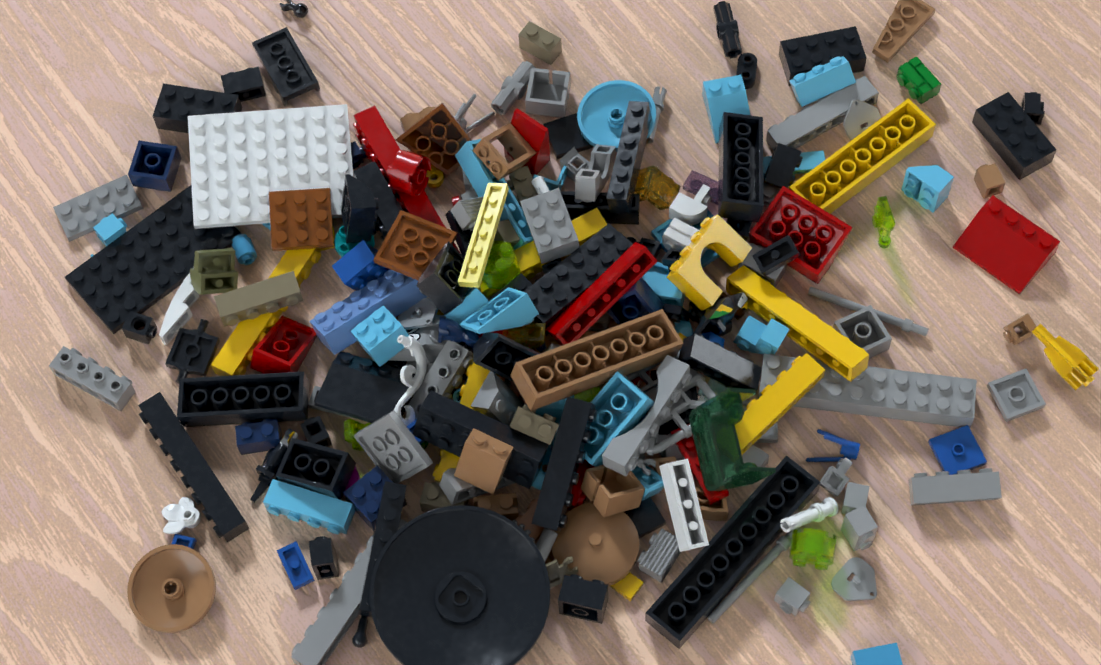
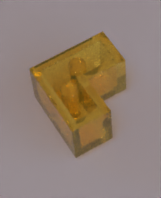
(656, 187)

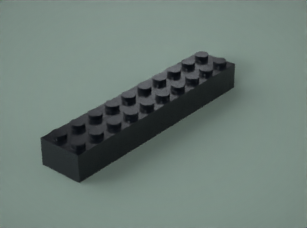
(731, 552)

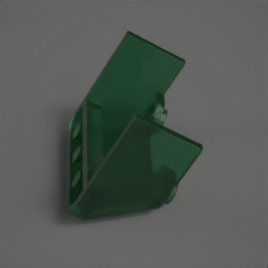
(718, 442)

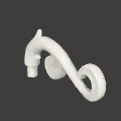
(406, 376)

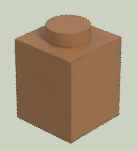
(989, 180)

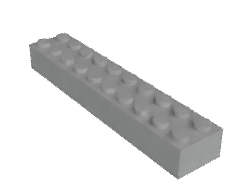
(885, 393)

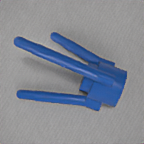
(848, 448)

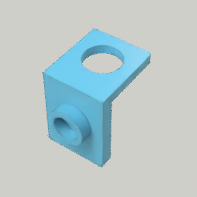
(556, 184)

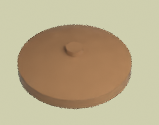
(599, 545)
(171, 588)

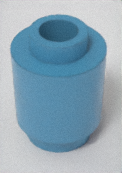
(244, 249)

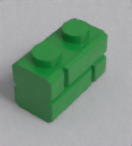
(918, 80)

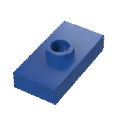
(295, 565)

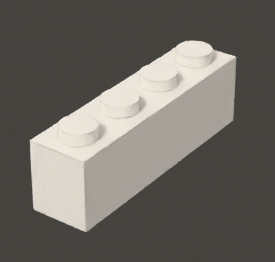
(684, 505)

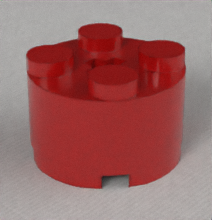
(409, 173)

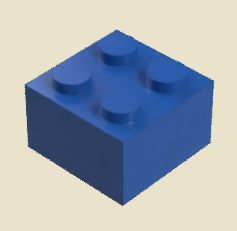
(358, 266)

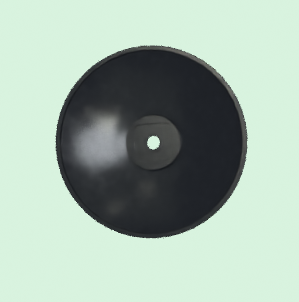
(456, 553)

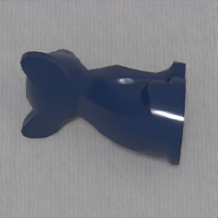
(454, 332)

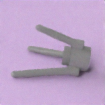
(459, 116)

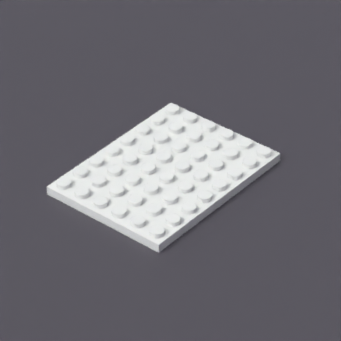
(258, 152)

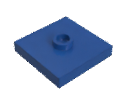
(957, 450)

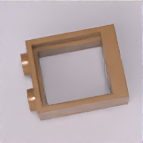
(514, 144)

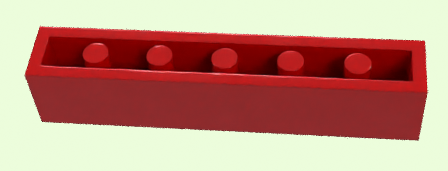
(602, 294)

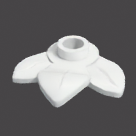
(181, 516)

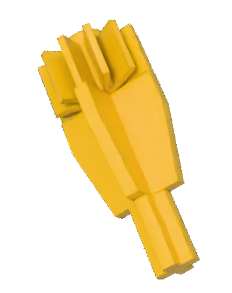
(1066, 359)

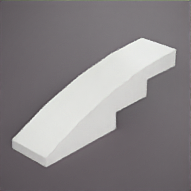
(178, 311)

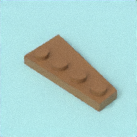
(901, 27)

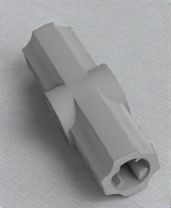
(512, 88)

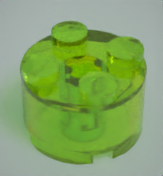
(501, 265)
(812, 548)

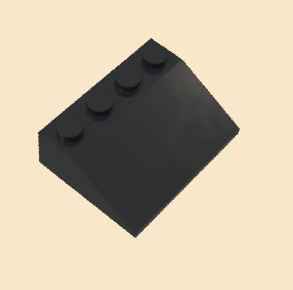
(361, 388)

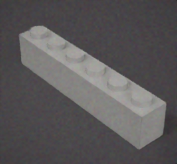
(821, 116)

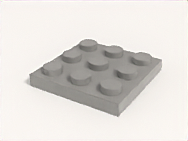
(393, 448)

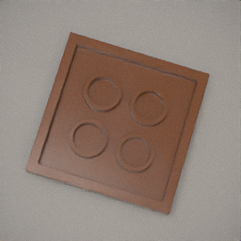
(301, 219)
(412, 245)

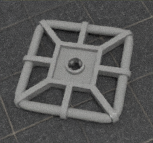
(682, 405)

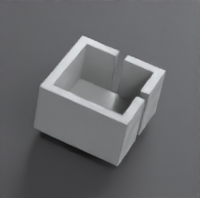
(548, 98)

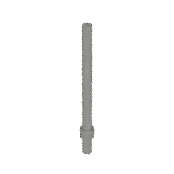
(906, 325)
(783, 543)

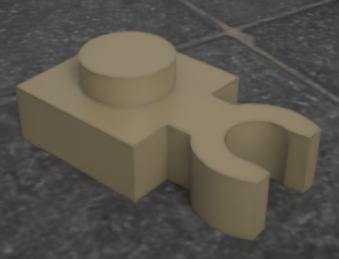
(556, 572)

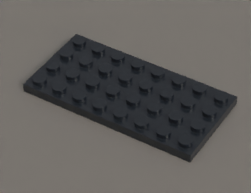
(146, 262)

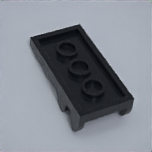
(285, 65)

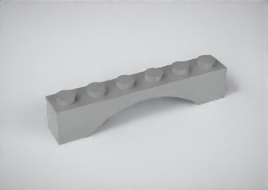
(625, 449)

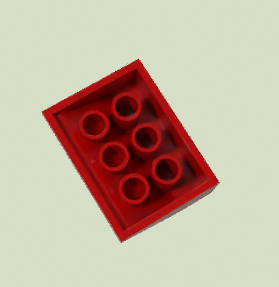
(812, 229)
(1006, 244)

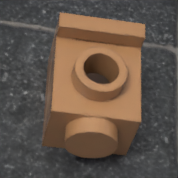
(1026, 327)

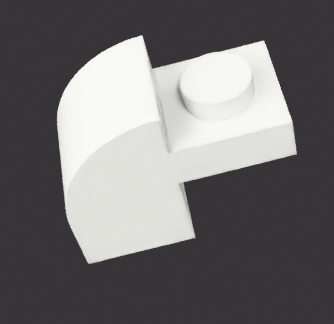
(691, 210)

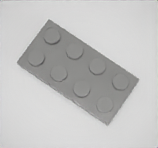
(87, 210)

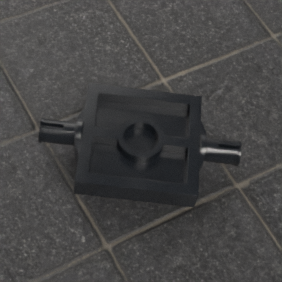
(192, 351)

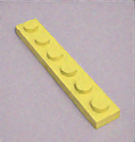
(483, 235)

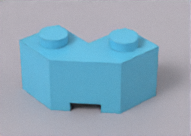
(760, 338)

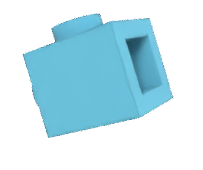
(110, 229)

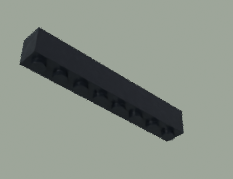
(193, 466)

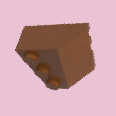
(437, 138)

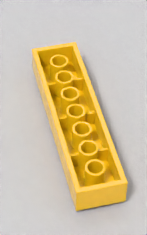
(866, 157)

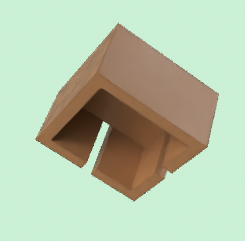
(612, 490)

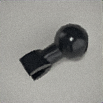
(299, 9)

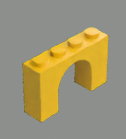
(688, 272)

